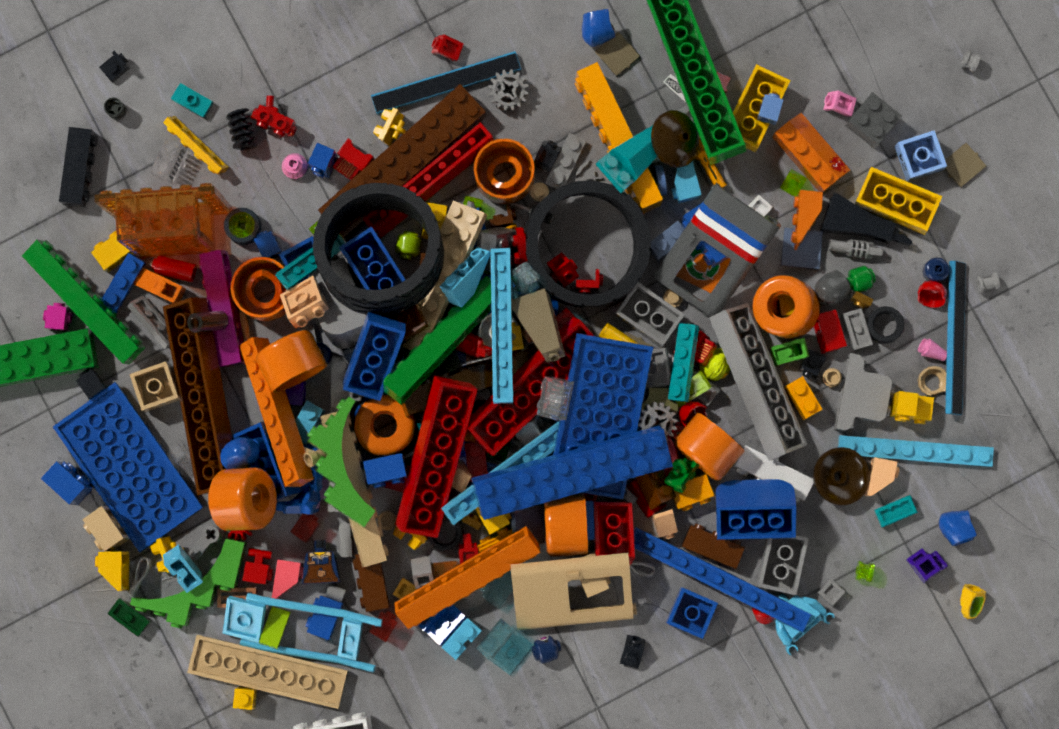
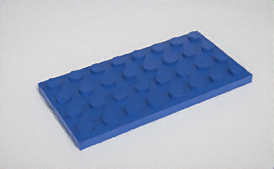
(604, 397)
(128, 467)

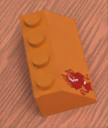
(810, 153)

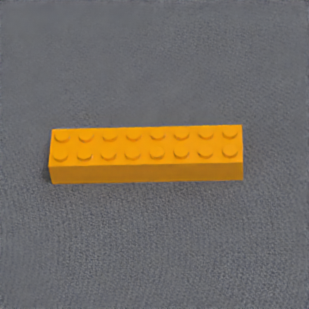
(614, 130)

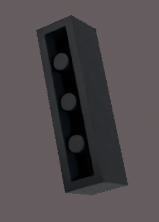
(77, 167)

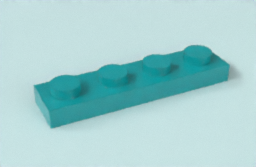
(304, 265)
(683, 362)

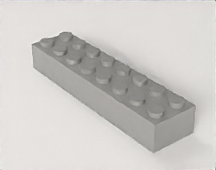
(758, 381)

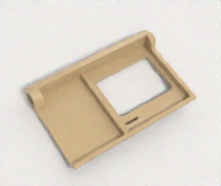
(543, 593)

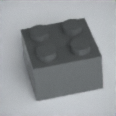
(873, 120)

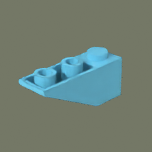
(463, 286)

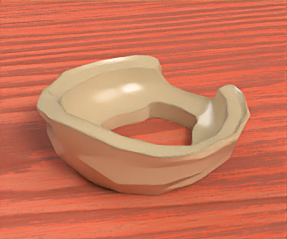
(935, 370)

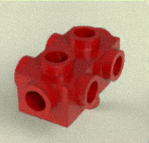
(269, 117)

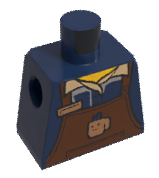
(320, 565)

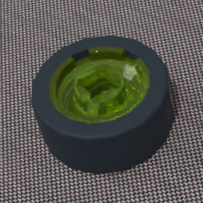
(252, 226)

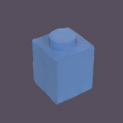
(770, 108)

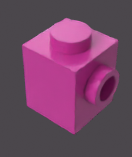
(57, 317)

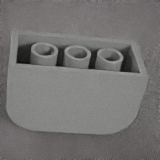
(339, 322)

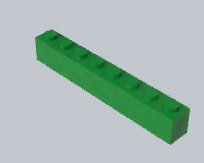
(83, 301)
(438, 344)

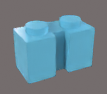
(180, 563)
(455, 644)

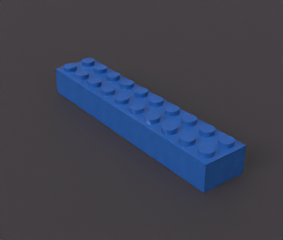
(571, 472)

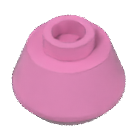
(298, 169)

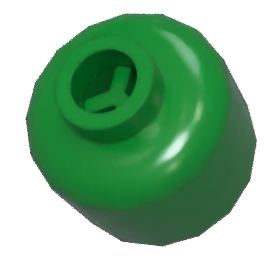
(861, 278)

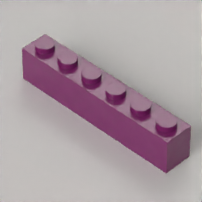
(217, 283)

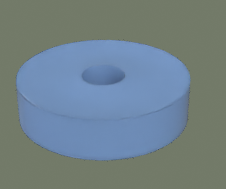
(660, 179)

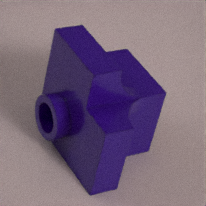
(926, 565)

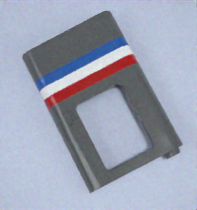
(730, 229)

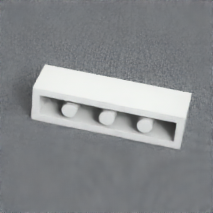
(761, 468)

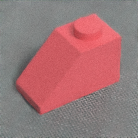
(286, 576)

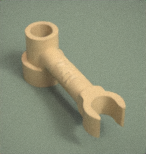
(311, 456)

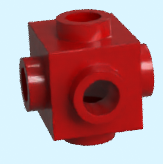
(563, 269)

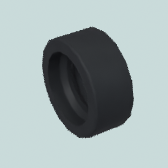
(899, 324)
(443, 547)

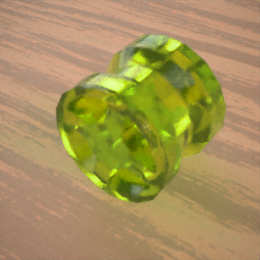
(864, 571)

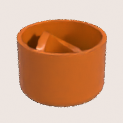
(500, 152)
(243, 286)
(804, 314)
(290, 360)
(380, 446)
(708, 447)
(242, 499)
(566, 526)

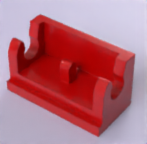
(829, 332)

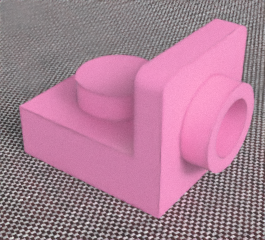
(840, 103)

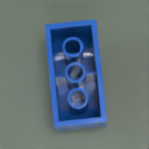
(372, 261)
(755, 509)

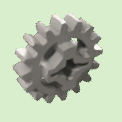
(501, 95)
(664, 419)

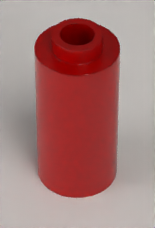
(174, 268)

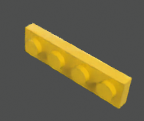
(191, 141)

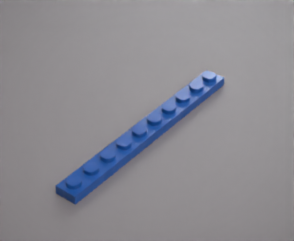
(721, 580)

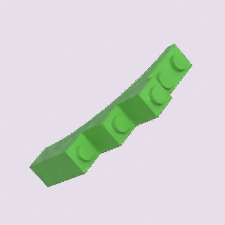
(329, 441)
(179, 606)

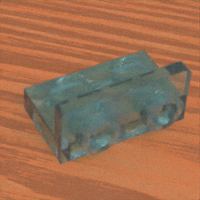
(498, 590)

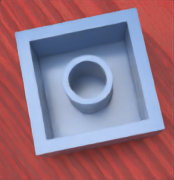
(920, 156)

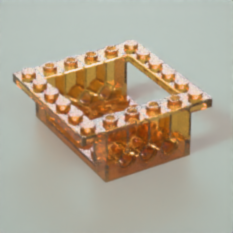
(166, 219)

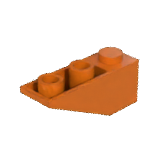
(807, 212)
(160, 286)

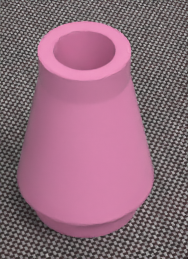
(930, 349)

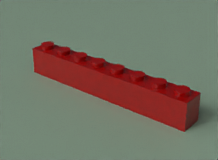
(434, 176)

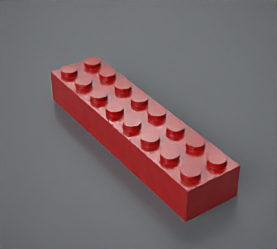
(498, 423)
(436, 456)

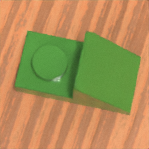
(789, 352)

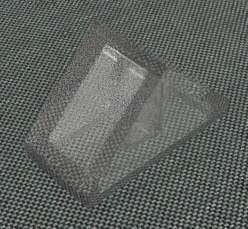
(181, 460)

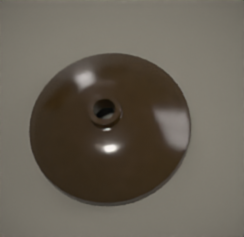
(675, 139)
(852, 473)

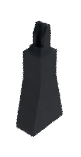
(849, 219)

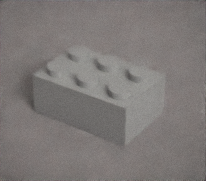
(649, 314)
(782, 564)

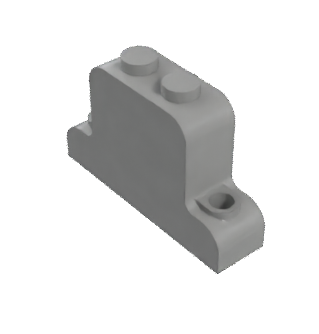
(862, 395)

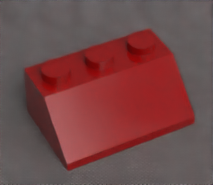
(614, 529)

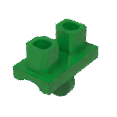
(682, 472)

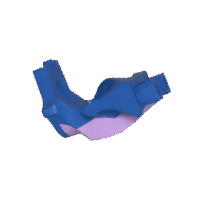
(306, 501)

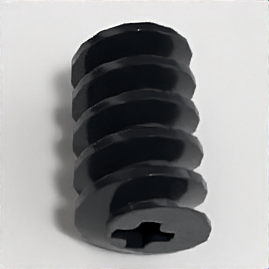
(239, 129)

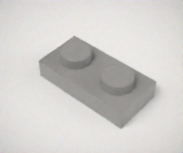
(857, 329)

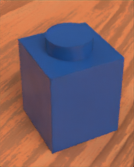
(267, 244)

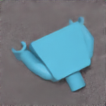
(787, 633)

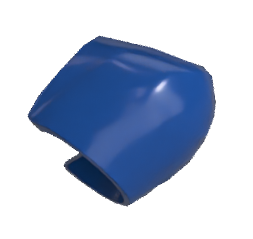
(597, 27)
(239, 453)
(957, 527)

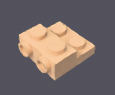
(304, 302)

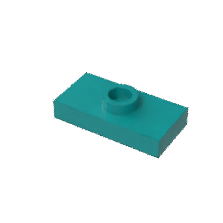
(192, 100)
(895, 511)

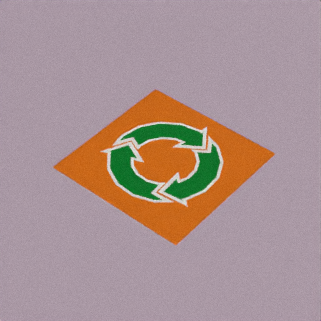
(700, 274)

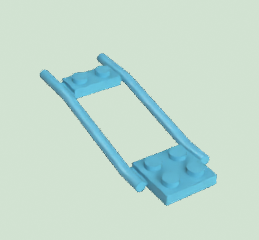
(246, 621)

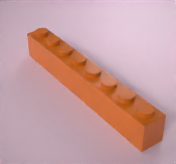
(277, 419)
(467, 577)

